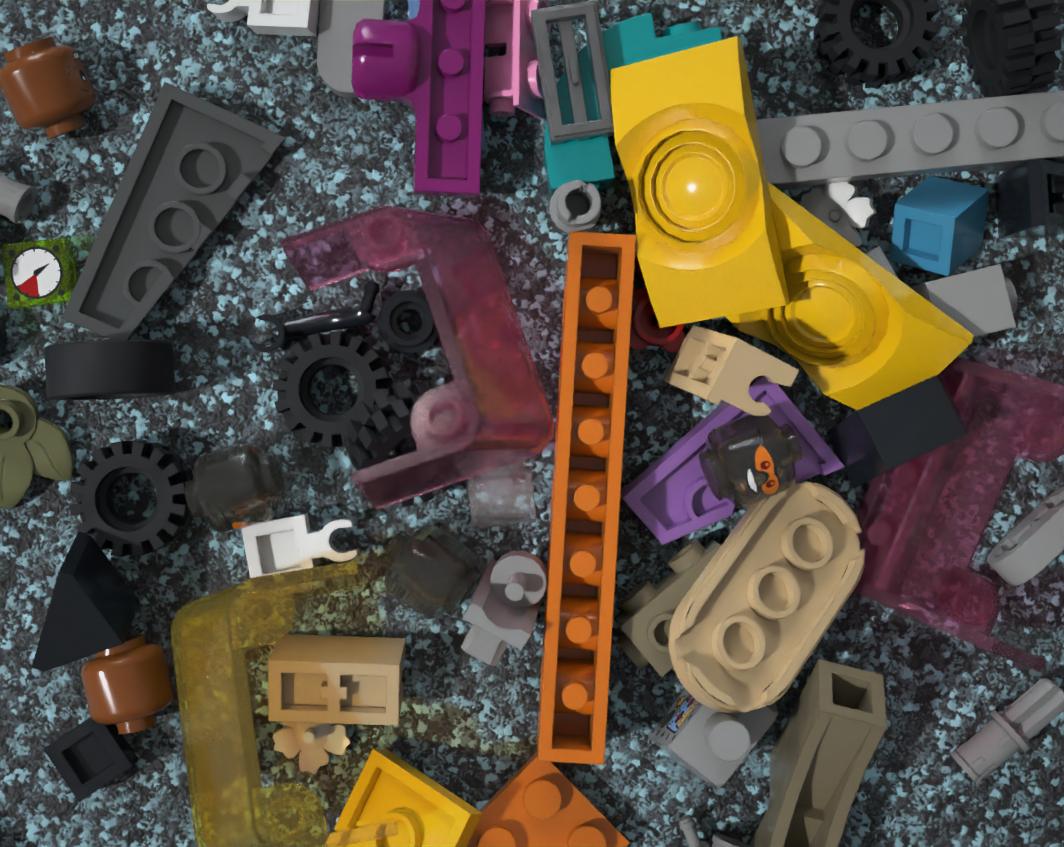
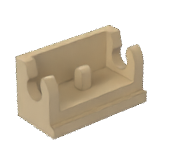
(723, 368)
(336, 679)

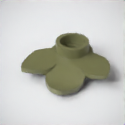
(29, 447)

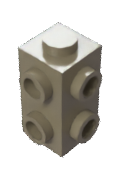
(651, 608)

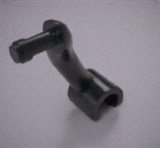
(321, 321)

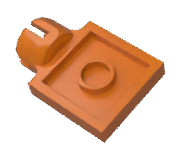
(542, 811)

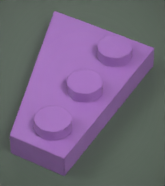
(672, 491)

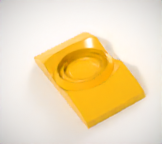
(698, 184)
(848, 316)

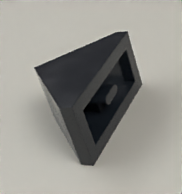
(1031, 200)
(897, 430)
(87, 608)

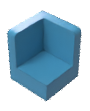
(939, 225)

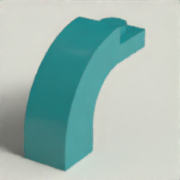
(623, 45)

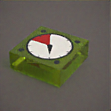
(39, 273)

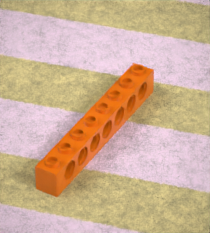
(585, 497)

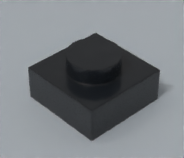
(91, 757)

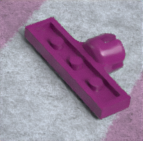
(437, 71)

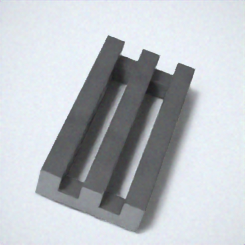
(581, 129)

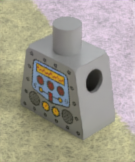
(708, 740)

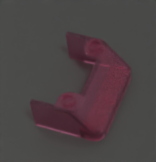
(496, 402)
(931, 512)

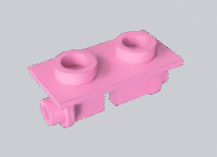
(514, 77)

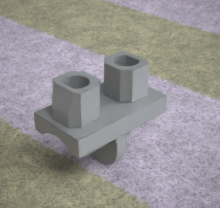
(504, 605)

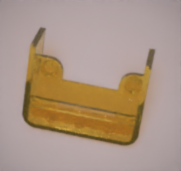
(218, 717)

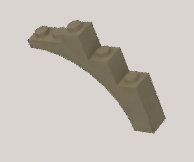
(822, 757)

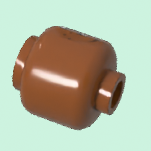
(46, 87)
(128, 684)

